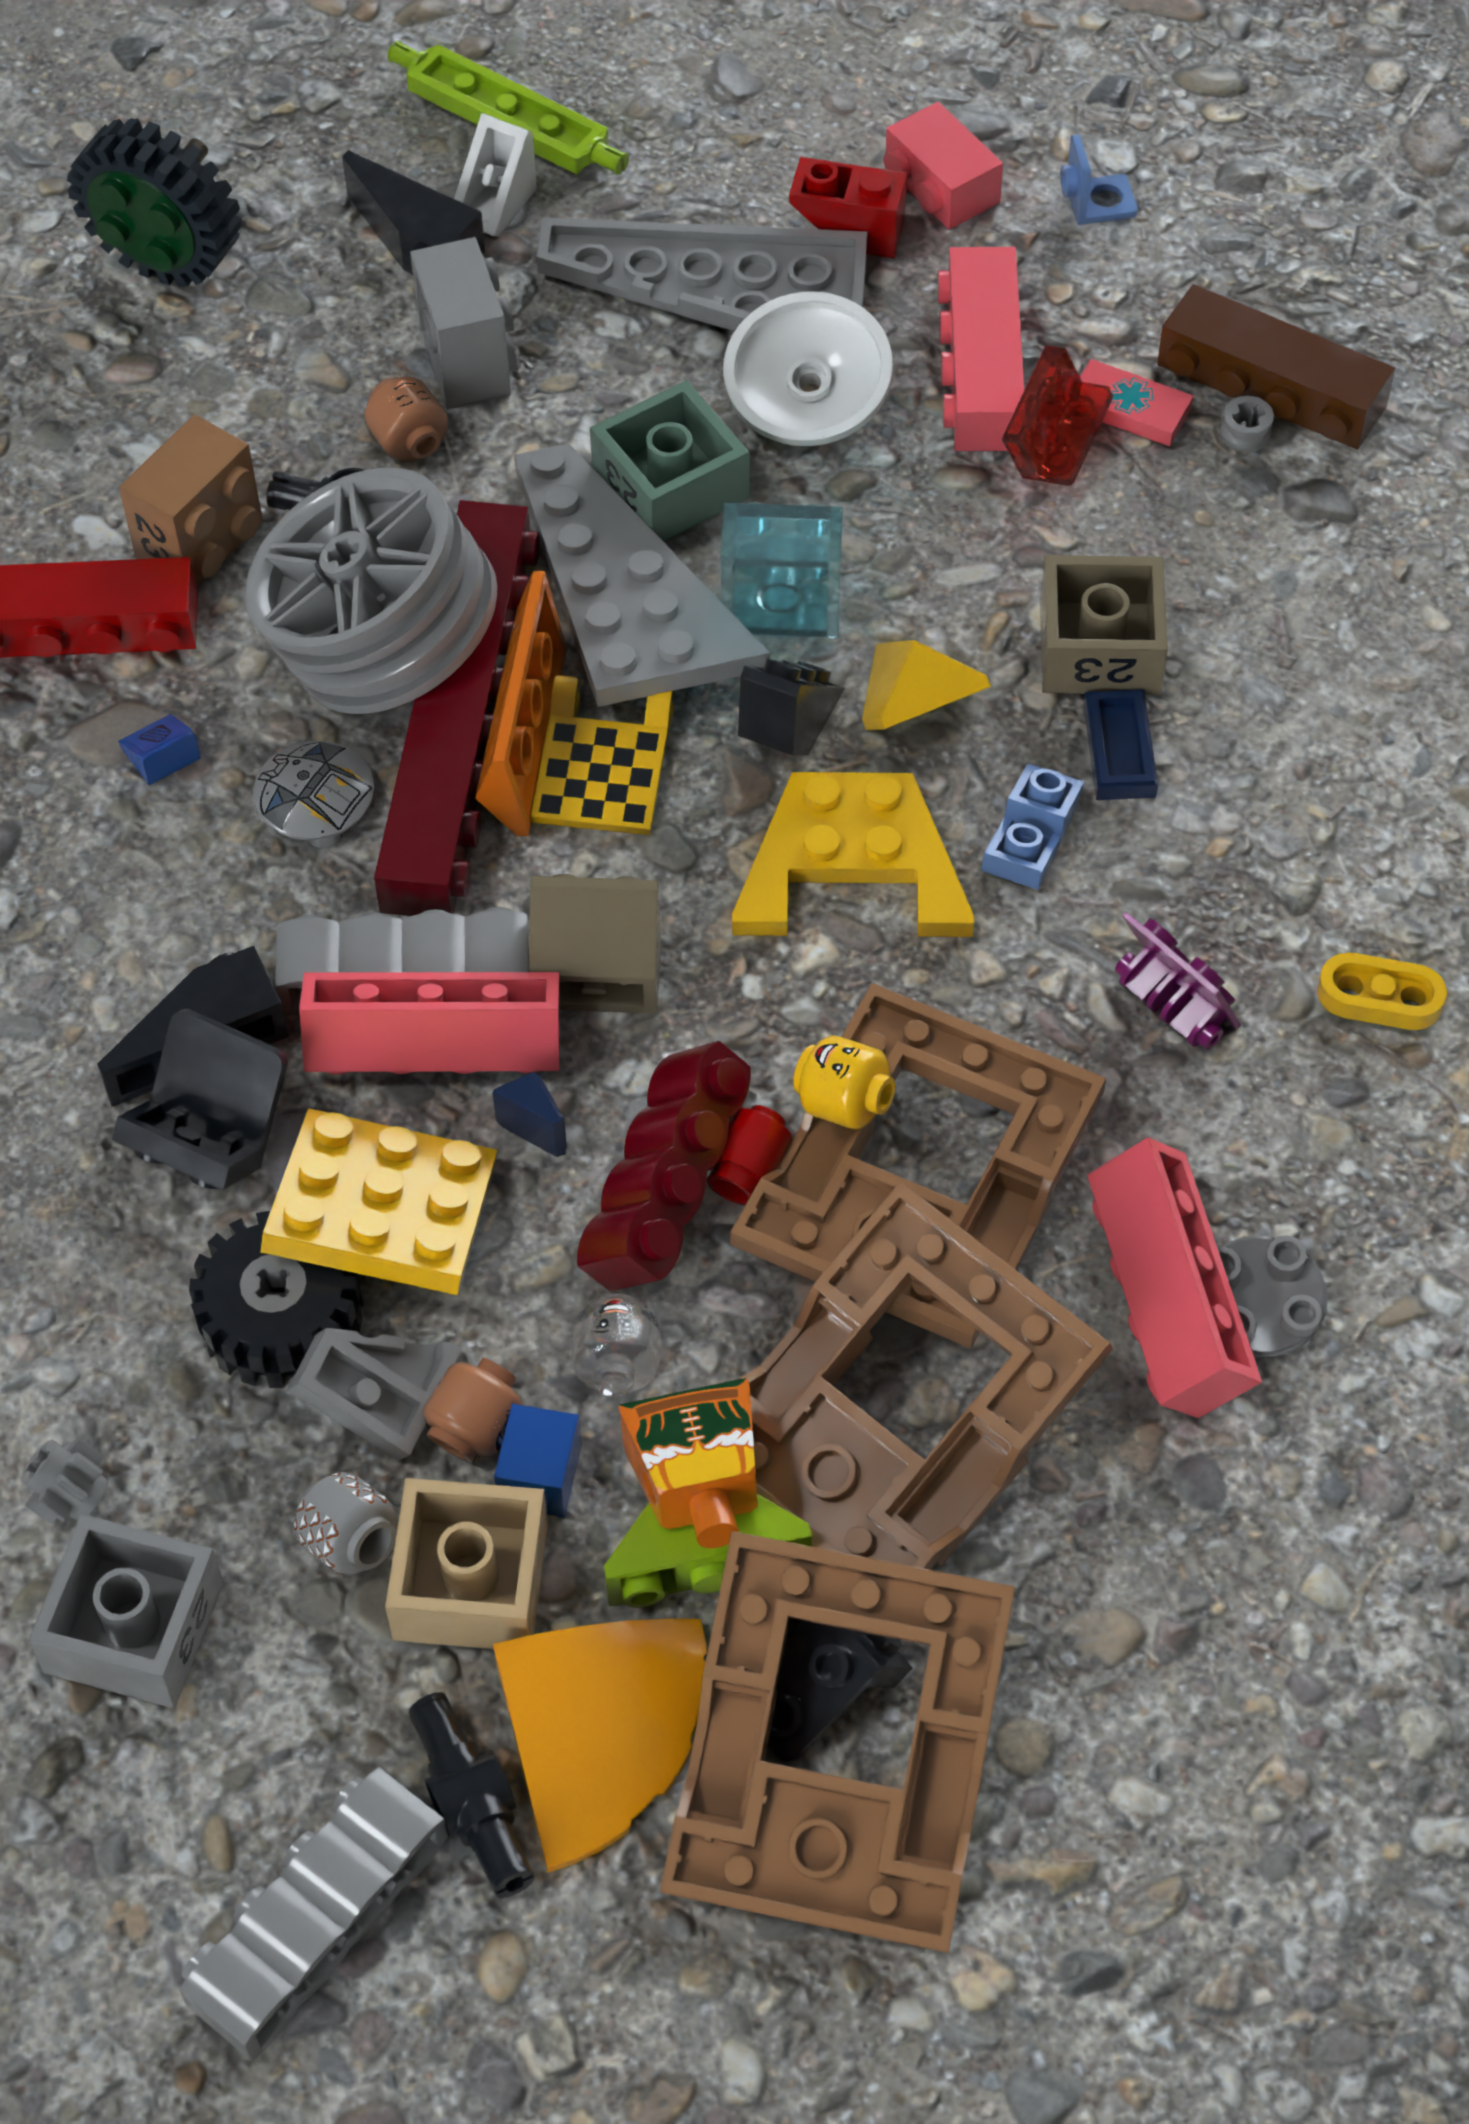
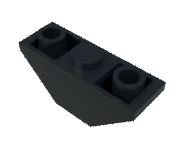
(785, 704)

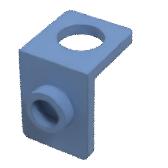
(1079, 187)

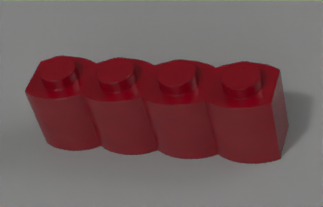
(664, 1167)

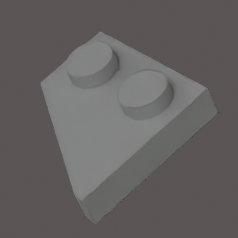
(373, 1384)

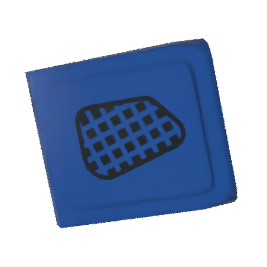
(161, 748)

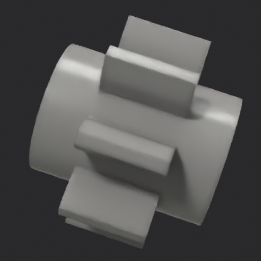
(64, 1480)

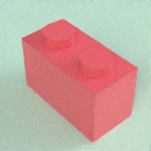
(944, 165)

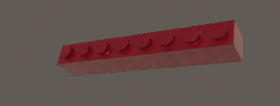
(447, 738)

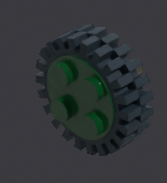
(155, 201)

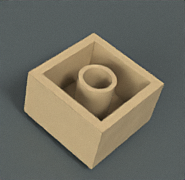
(466, 1563)

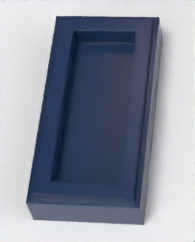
(1120, 745)

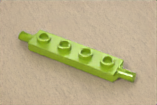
(473, 89)

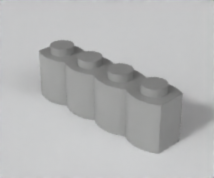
(381, 943)
(314, 1913)

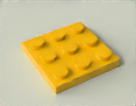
(380, 1201)

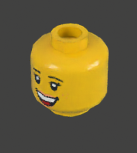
(844, 1082)

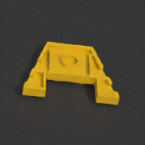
(852, 832)

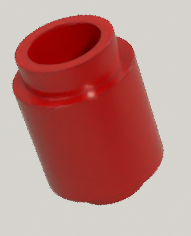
(752, 1150)

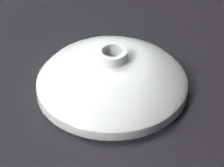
(803, 343)

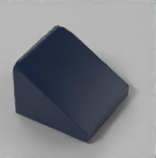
(531, 1113)

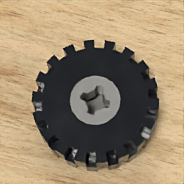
(260, 1328)

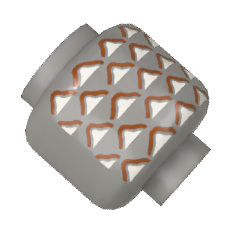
(345, 1523)

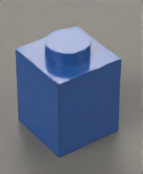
(541, 1453)

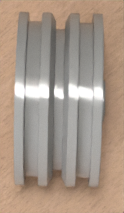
(371, 590)

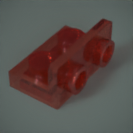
(1055, 420)

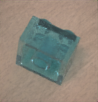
(782, 568)

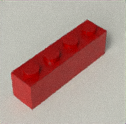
(98, 607)

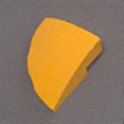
(600, 1724)

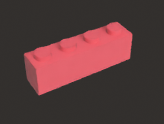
(983, 343)
(430, 1022)
(1172, 1279)

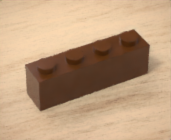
(1286, 366)

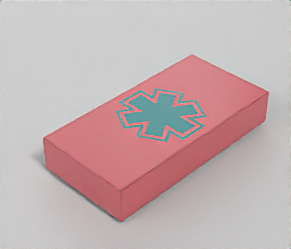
(1140, 403)

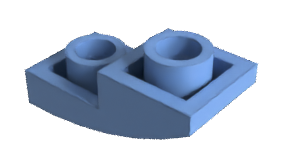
(1032, 826)

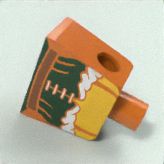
(695, 1457)

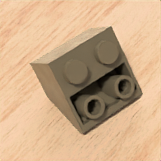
(599, 939)

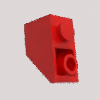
(852, 200)

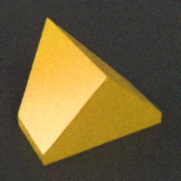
(912, 681)

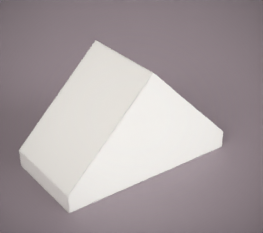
(498, 172)

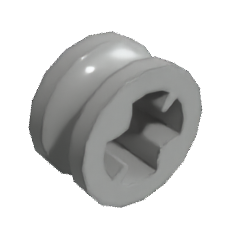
(1247, 438)

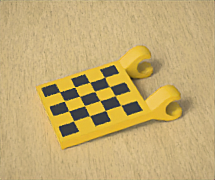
(600, 769)

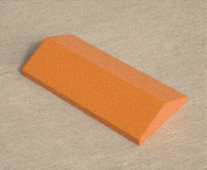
(522, 708)

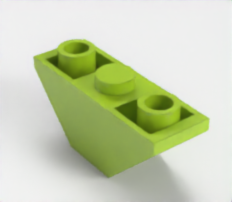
(669, 1561)

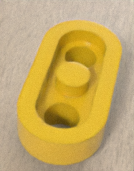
(1380, 990)

